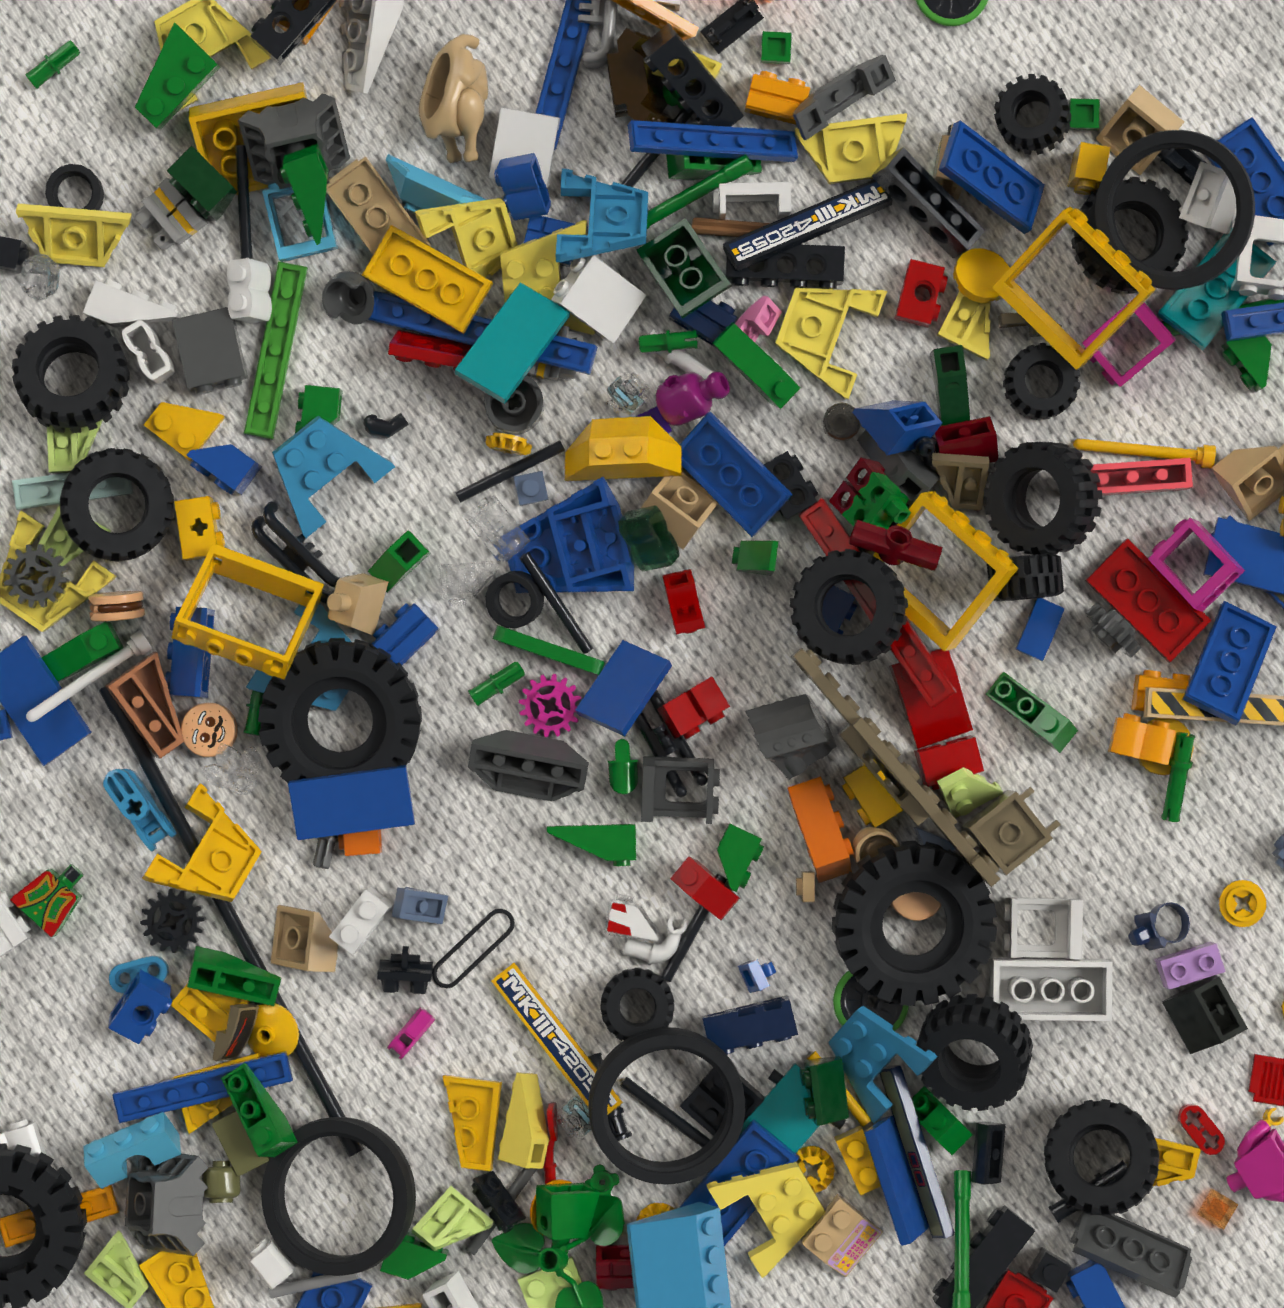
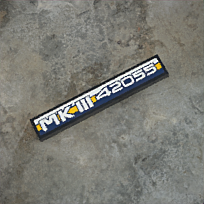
(806, 224)

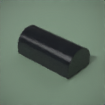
(988, 1153)

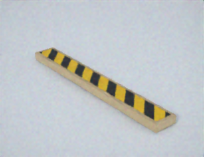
(1169, 704)

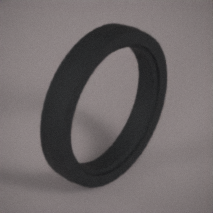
(1231, 166)
(695, 1164)
(403, 1197)

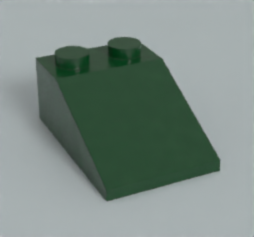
(683, 268)

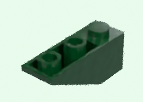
(950, 384)

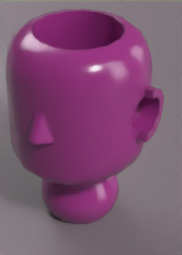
(689, 396)

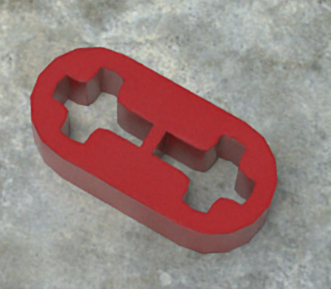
(1196, 1133)

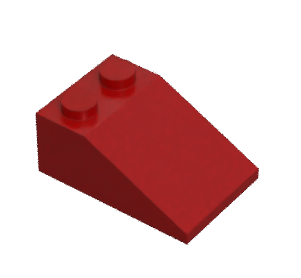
(944, 720)

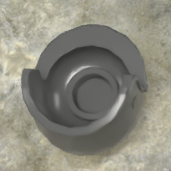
(349, 297)

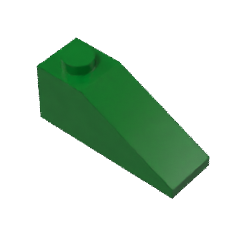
(700, 167)
(756, 366)
(755, 557)
(83, 651)
(607, 841)
(232, 977)

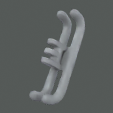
(601, 13)

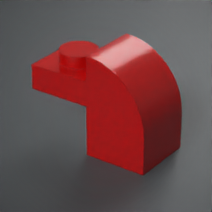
(683, 602)

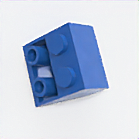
(898, 424)
(228, 464)

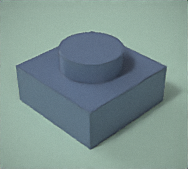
(531, 488)

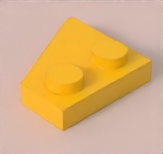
(183, 426)

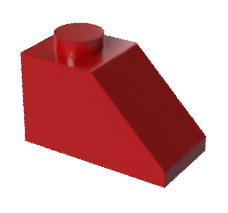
(705, 888)

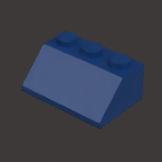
(189, 664)

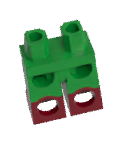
(871, 498)

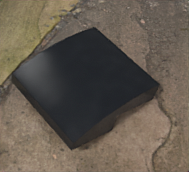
(708, 1101)

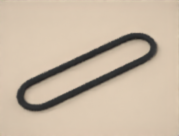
(459, 944)

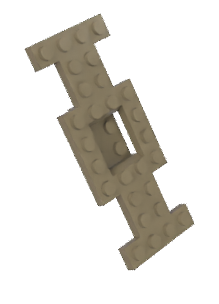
(917, 801)

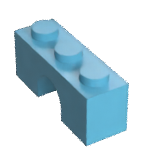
(151, 1138)

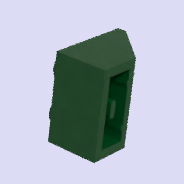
(200, 180)
(825, 1090)

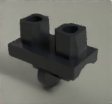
(405, 968)

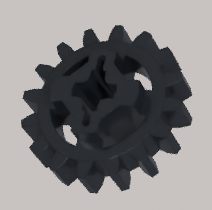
(178, 933)

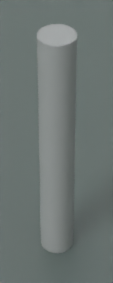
(309, 1284)

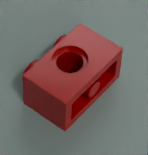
(909, 307)

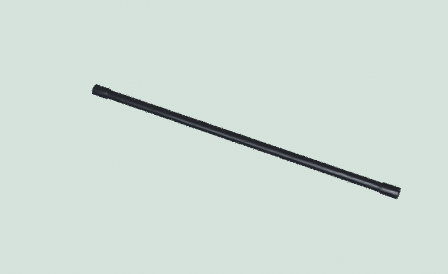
(224, 907)

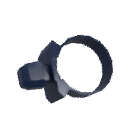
(1146, 933)

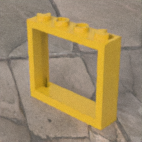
(1040, 320)
(980, 544)
(262, 577)

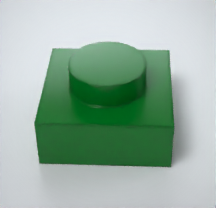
(776, 47)
(1084, 114)

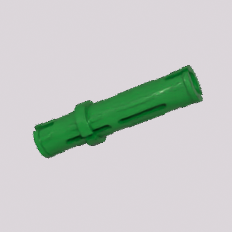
(1180, 764)

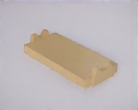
(369, 204)

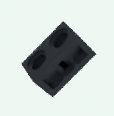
(794, 482)

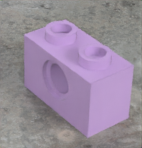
(1190, 965)

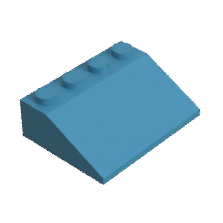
(679, 1259)

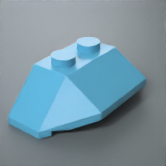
(423, 190)

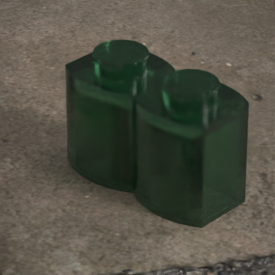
(649, 538)

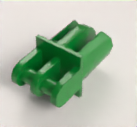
(623, 771)

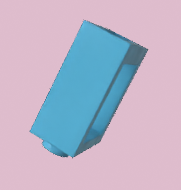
(298, 250)

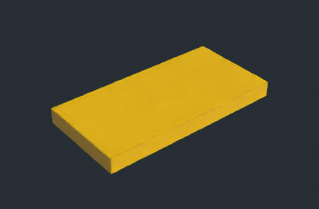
(427, 279)

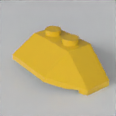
(623, 450)

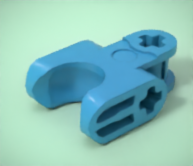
(128, 789)

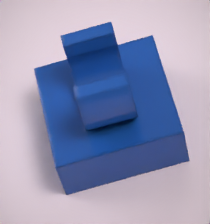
(755, 974)

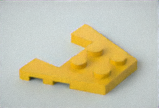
(218, 862)

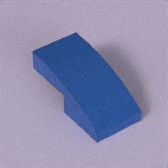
(1040, 629)

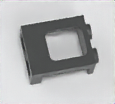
(654, 788)

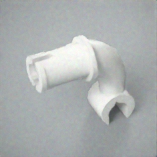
(656, 953)

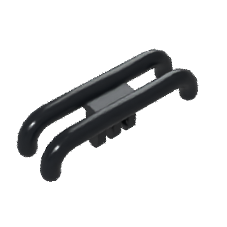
(295, 555)
(663, 743)

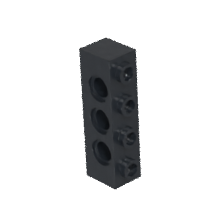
(281, 45)
(667, 46)
(928, 203)
(829, 257)

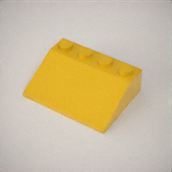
(218, 130)

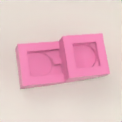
(759, 318)

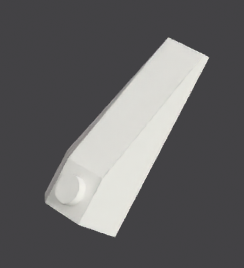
(368, 34)

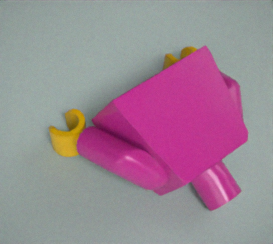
(1260, 1161)

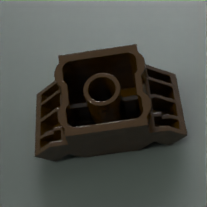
(632, 84)

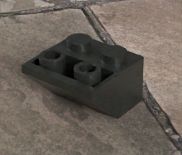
(1204, 1014)

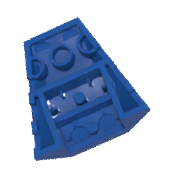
(580, 544)

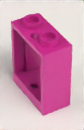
(1153, 324)
(1216, 584)

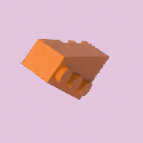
(821, 828)

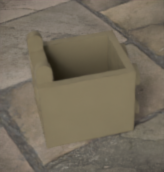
(1009, 830)

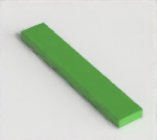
(276, 350)

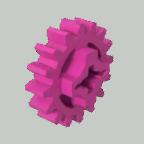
(557, 693)

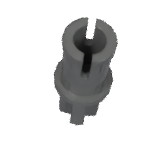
(324, 851)

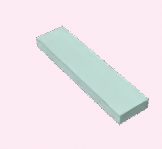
(47, 490)

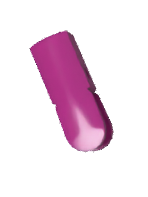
(413, 1029)

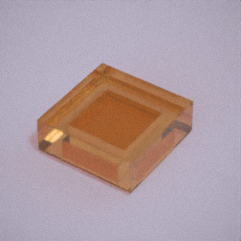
(1217, 1208)

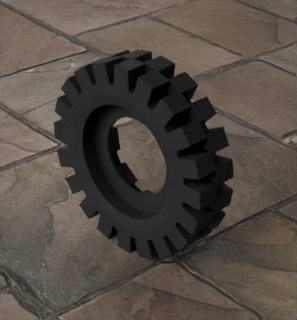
(347, 667)
(896, 873)
(58, 1226)

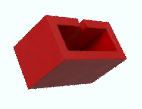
(693, 708)
(940, 761)

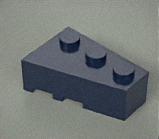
(751, 1024)

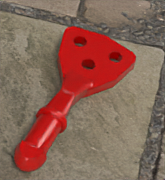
(549, 1165)

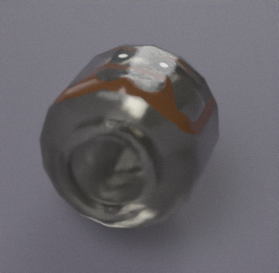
(840, 422)

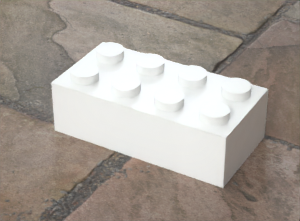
(1054, 988)

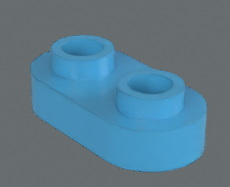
(133, 968)

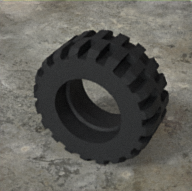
(1163, 215)
(59, 339)
(122, 464)
(1008, 498)
(809, 602)
(979, 1021)
(1119, 1120)

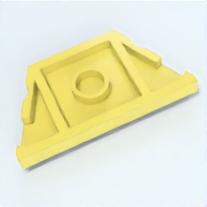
(854, 147)
(73, 233)

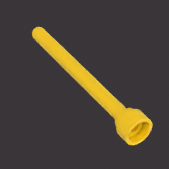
(1202, 455)

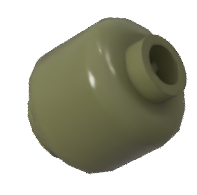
(221, 1182)

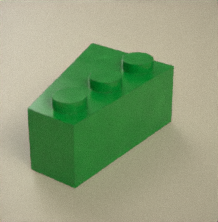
(174, 78)

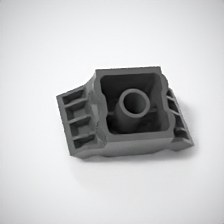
(290, 129)
(791, 733)
(167, 1204)

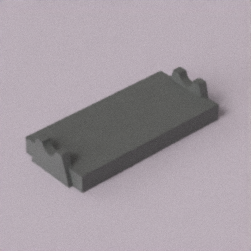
(1133, 1251)

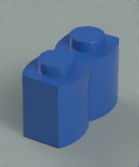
(523, 186)

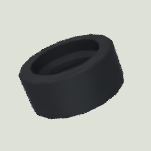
(74, 170)
(495, 609)

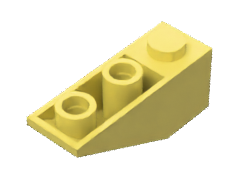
(525, 1129)

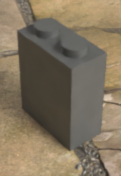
(210, 350)

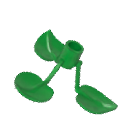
(523, 1252)

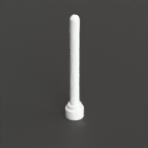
(135, 646)

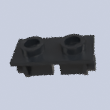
(732, 24)
(1182, 161)
(492, 1193)

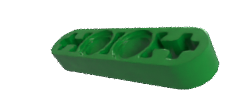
(548, 650)

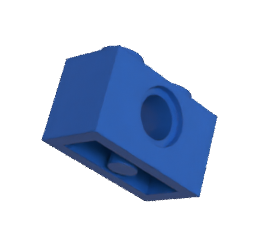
(143, 991)

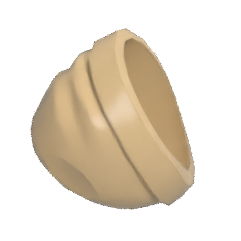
(869, 840)

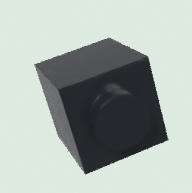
(12, 254)
(1049, 1269)

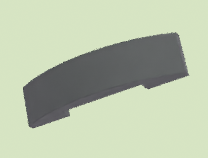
(842, 92)

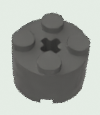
(519, 419)

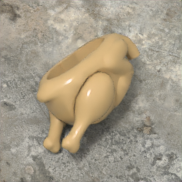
(455, 97)

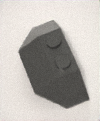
(528, 765)

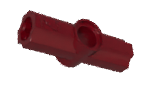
(895, 545)

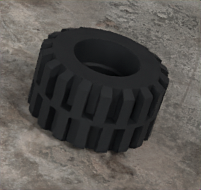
(1025, 92)
(1028, 403)
(1036, 578)
(630, 980)

